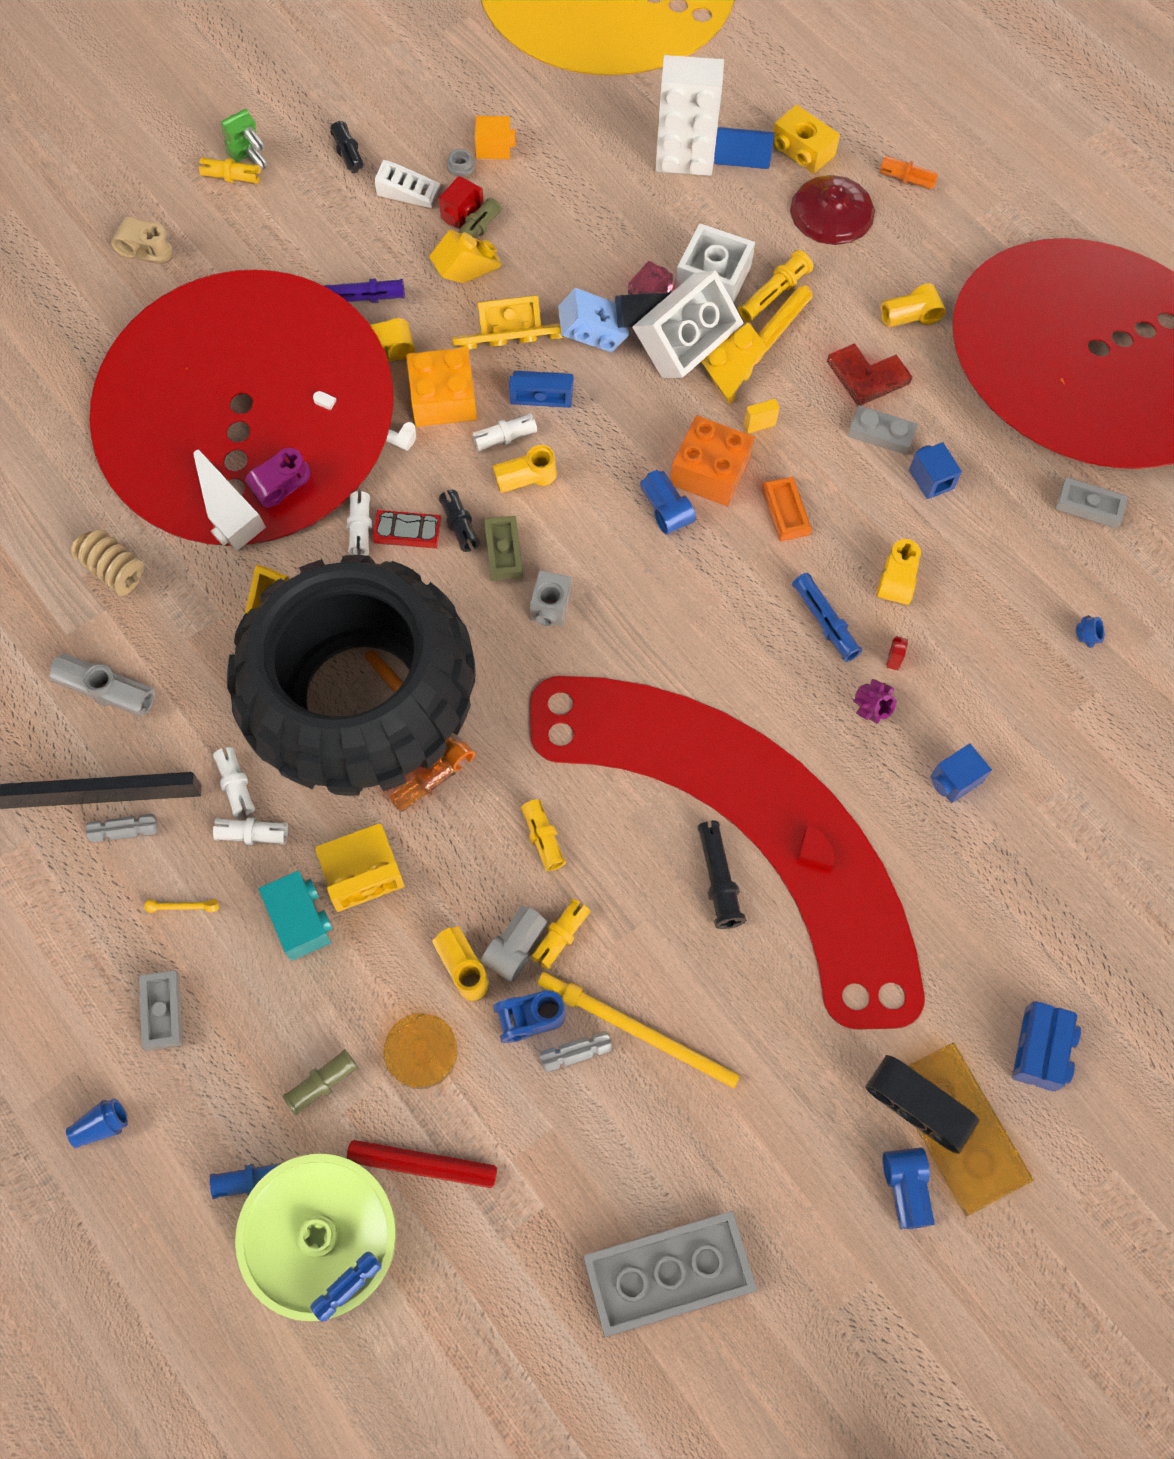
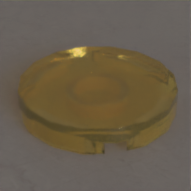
(420, 1051)

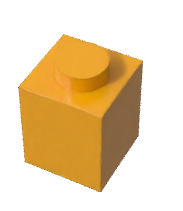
(494, 137)

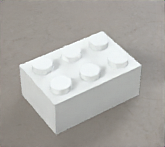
(688, 324)

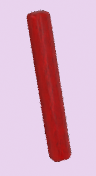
(422, 1164)

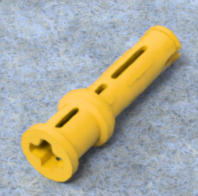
(783, 278)

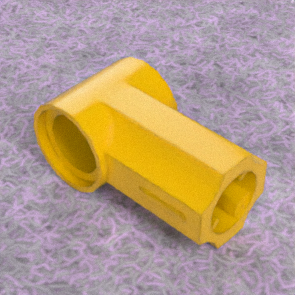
(921, 305)
(525, 469)
(461, 962)

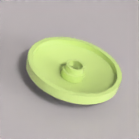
(308, 1228)

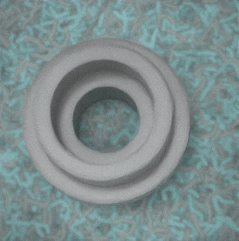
(460, 162)

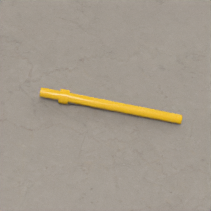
(573, 995)

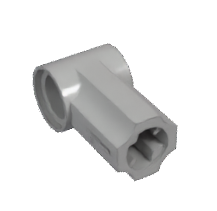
(510, 952)

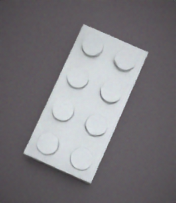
(689, 114)

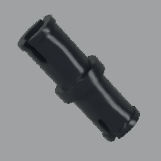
(459, 520)

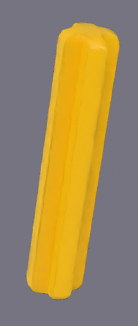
(785, 315)

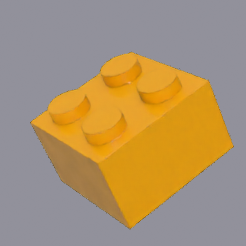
(441, 387)

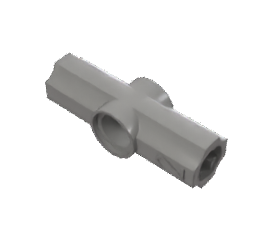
(87, 677)

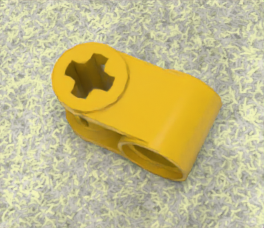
(395, 338)
(899, 575)

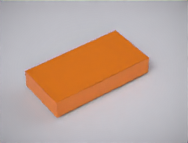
(786, 508)

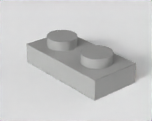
(882, 430)
(1091, 502)
(160, 1010)

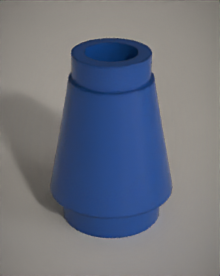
(97, 1124)

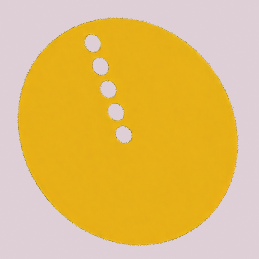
(605, 34)

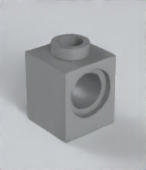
(550, 587)

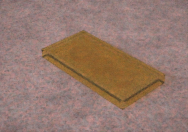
(989, 1161)

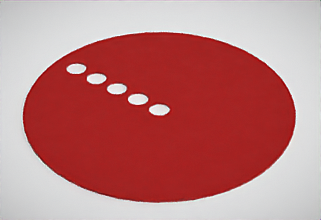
(1030, 323)
(250, 337)

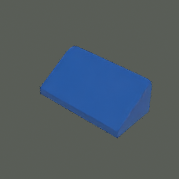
(743, 148)

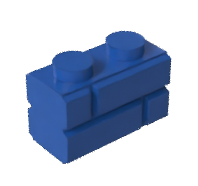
(1046, 1046)

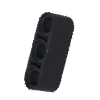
(922, 1104)

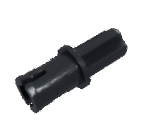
(346, 146)

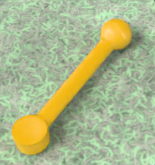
(152, 906)

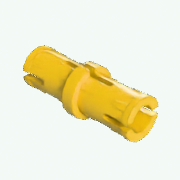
(229, 170)
(543, 835)
(560, 934)

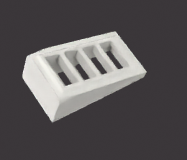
(392, 174)

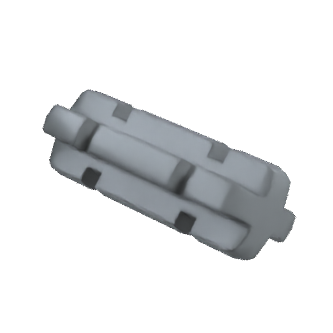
(121, 828)
(575, 1051)

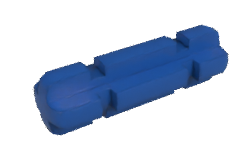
(345, 1286)

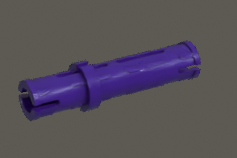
(371, 290)

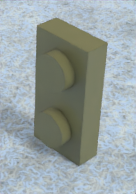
(503, 548)

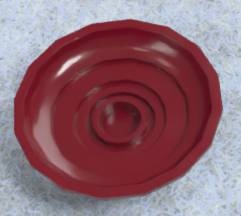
(832, 210)

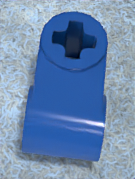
(527, 1017)

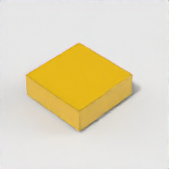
(761, 416)

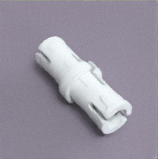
(504, 432)
(359, 523)
(234, 782)
(250, 831)

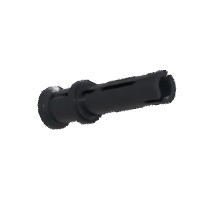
(722, 890)

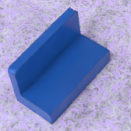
(541, 389)

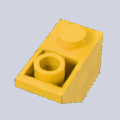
(464, 257)

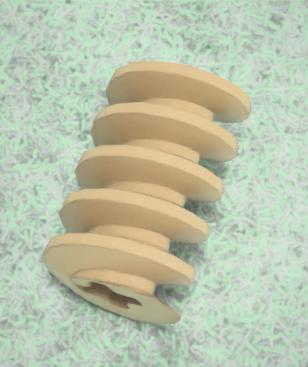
(108, 561)

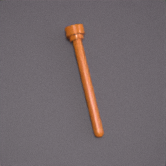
(455, 749)

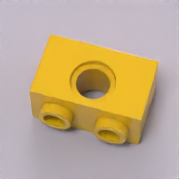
(805, 139)

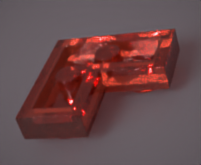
(867, 381)

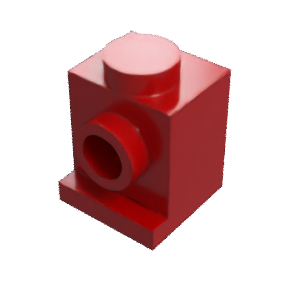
(459, 201)

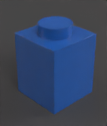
(935, 470)
(960, 773)

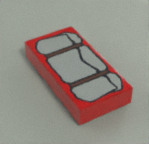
(407, 529)

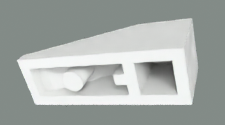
(228, 511)

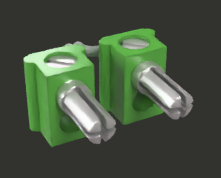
(242, 138)

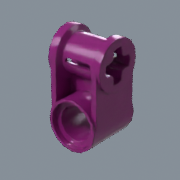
(275, 479)

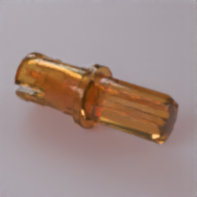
(422, 784)

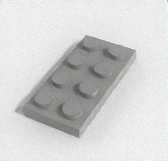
(669, 1273)

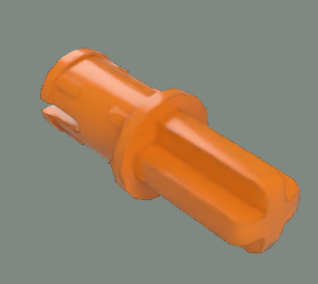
(908, 172)

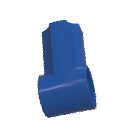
(669, 507)
(908, 1176)

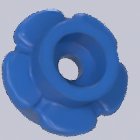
(1090, 631)

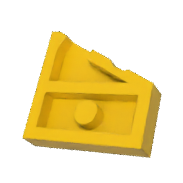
(734, 360)

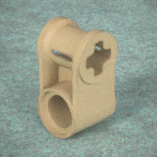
(142, 241)

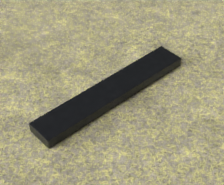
(99, 790)

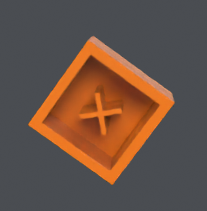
(711, 460)

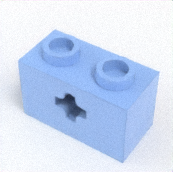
(591, 320)

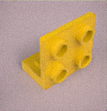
(359, 867)

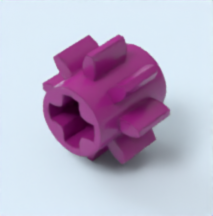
(875, 701)

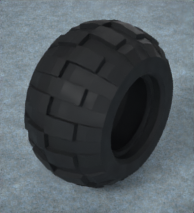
(340, 610)

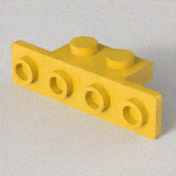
(508, 320)

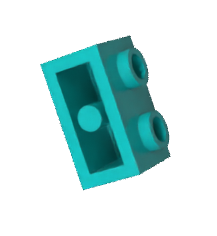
(295, 915)

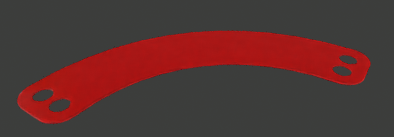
(771, 798)

